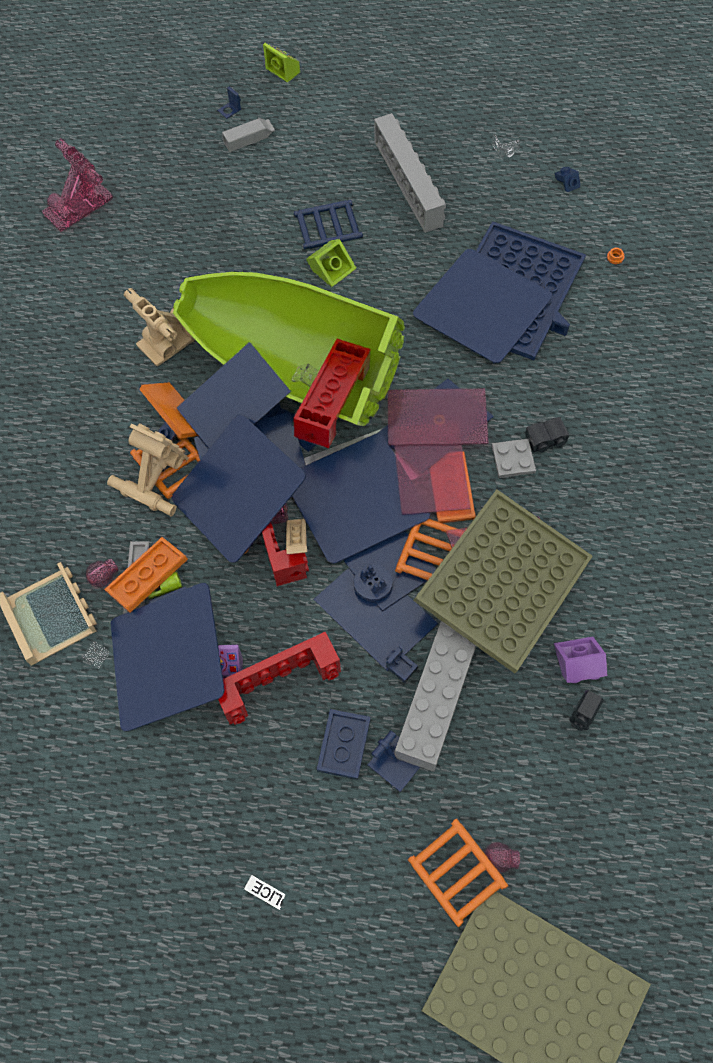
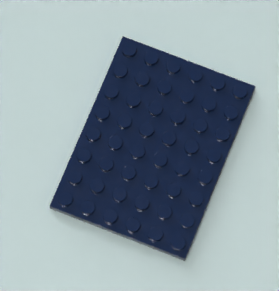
(540, 262)

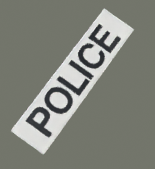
(265, 892)

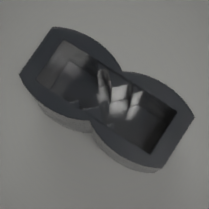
(547, 434)
(586, 710)

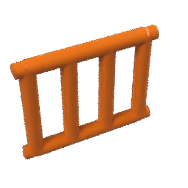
(167, 492)
(409, 551)
(485, 864)

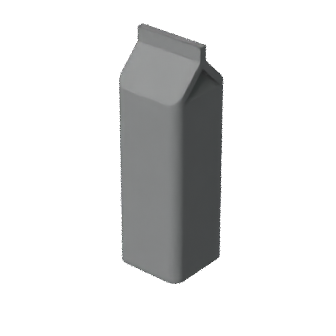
(247, 134)

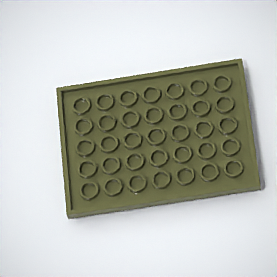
(504, 580)
(533, 991)

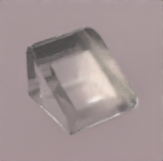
(95, 654)

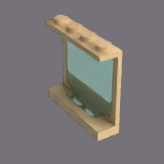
(48, 616)

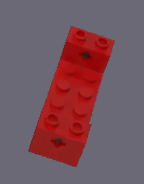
(329, 392)
(285, 566)
(316, 649)

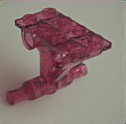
(81, 191)

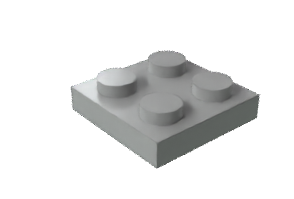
(513, 458)

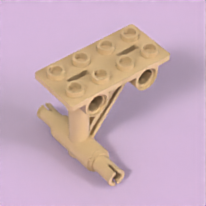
(163, 334)
(156, 455)

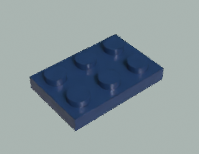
(343, 744)

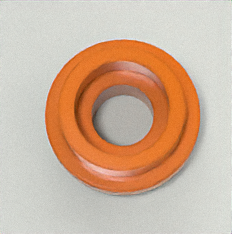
(615, 252)

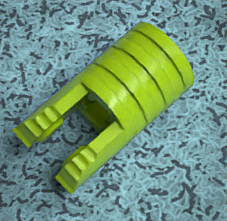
(170, 584)

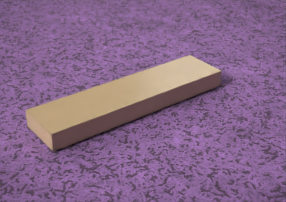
(296, 536)

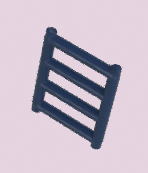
(331, 208)

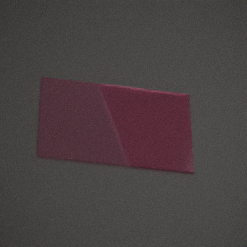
(437, 417)
(431, 478)

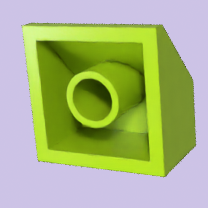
(280, 63)
(331, 262)

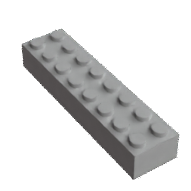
(409, 173)
(435, 699)

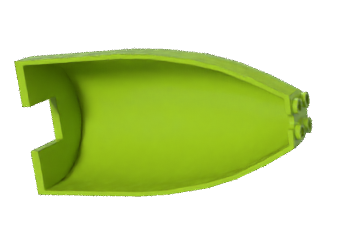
(291, 328)

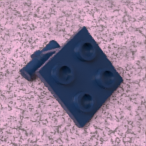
(390, 768)

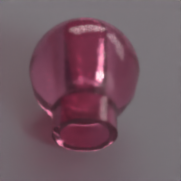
(101, 573)
(502, 856)

